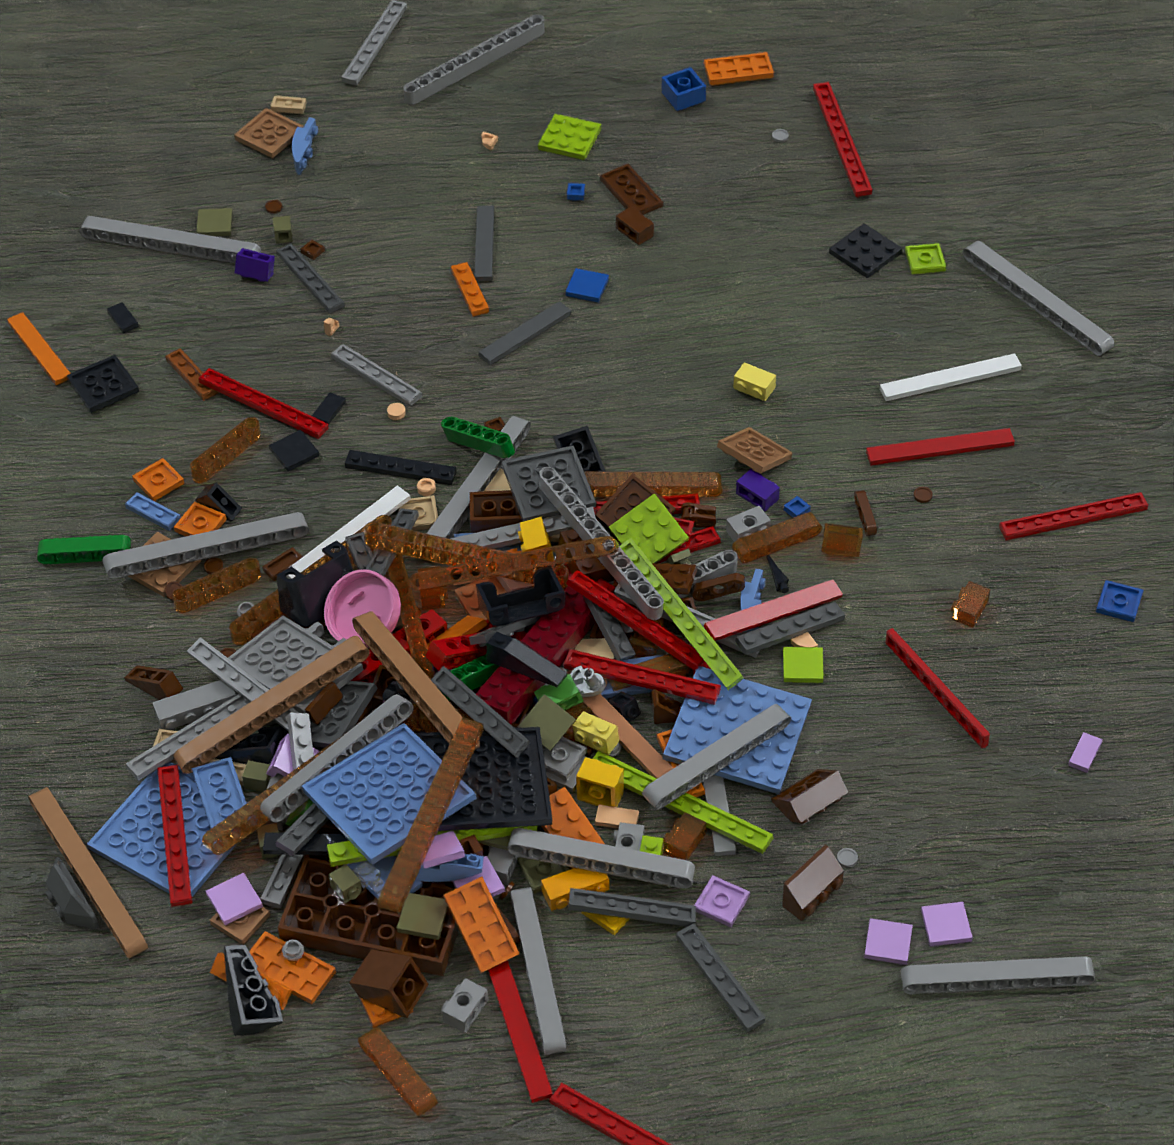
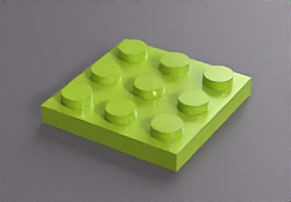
(569, 136)
(651, 529)

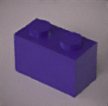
(254, 265)
(757, 490)

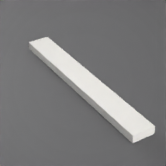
(950, 377)
(384, 506)

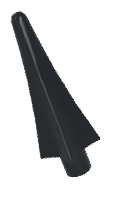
(779, 577)

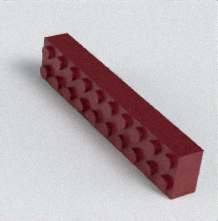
(553, 638)

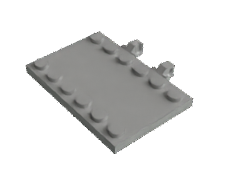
(285, 650)

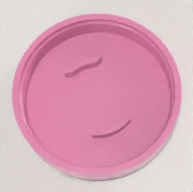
(358, 594)

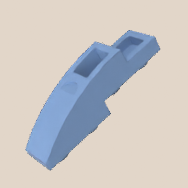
(302, 144)
(750, 595)
(453, 870)

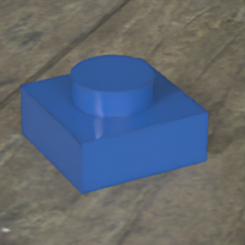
(575, 191)
(796, 507)

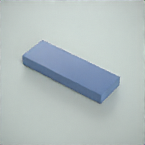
(152, 511)

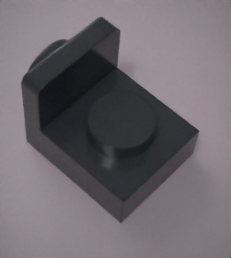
(625, 705)

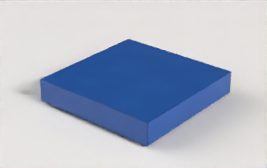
(587, 285)
(1119, 601)

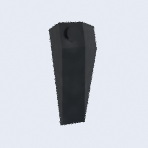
(584, 447)
(523, 659)
(256, 747)
(249, 999)

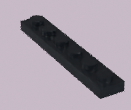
(400, 467)

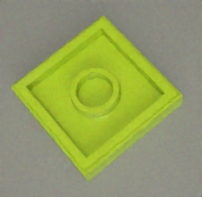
(925, 258)
(803, 664)

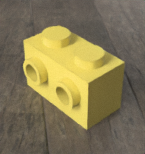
(754, 381)
(595, 733)

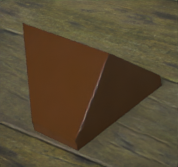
(664, 708)

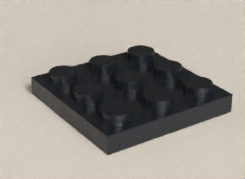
(865, 250)
(102, 383)

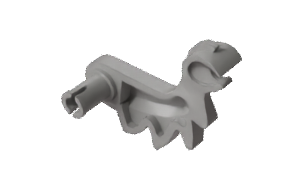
(587, 681)

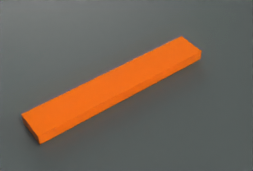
(39, 348)

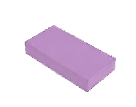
(1085, 752)

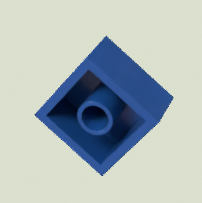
(683, 89)

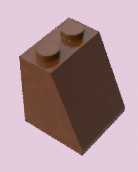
(389, 981)

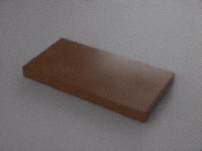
(631, 189)

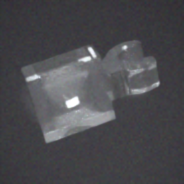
(369, 876)

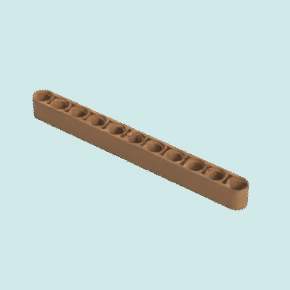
(408, 674)
(271, 704)
(88, 873)

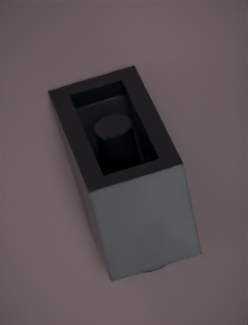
(218, 499)

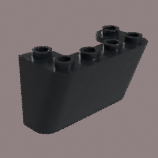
(305, 595)
(522, 604)

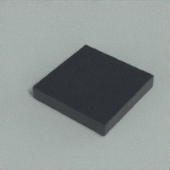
(294, 450)

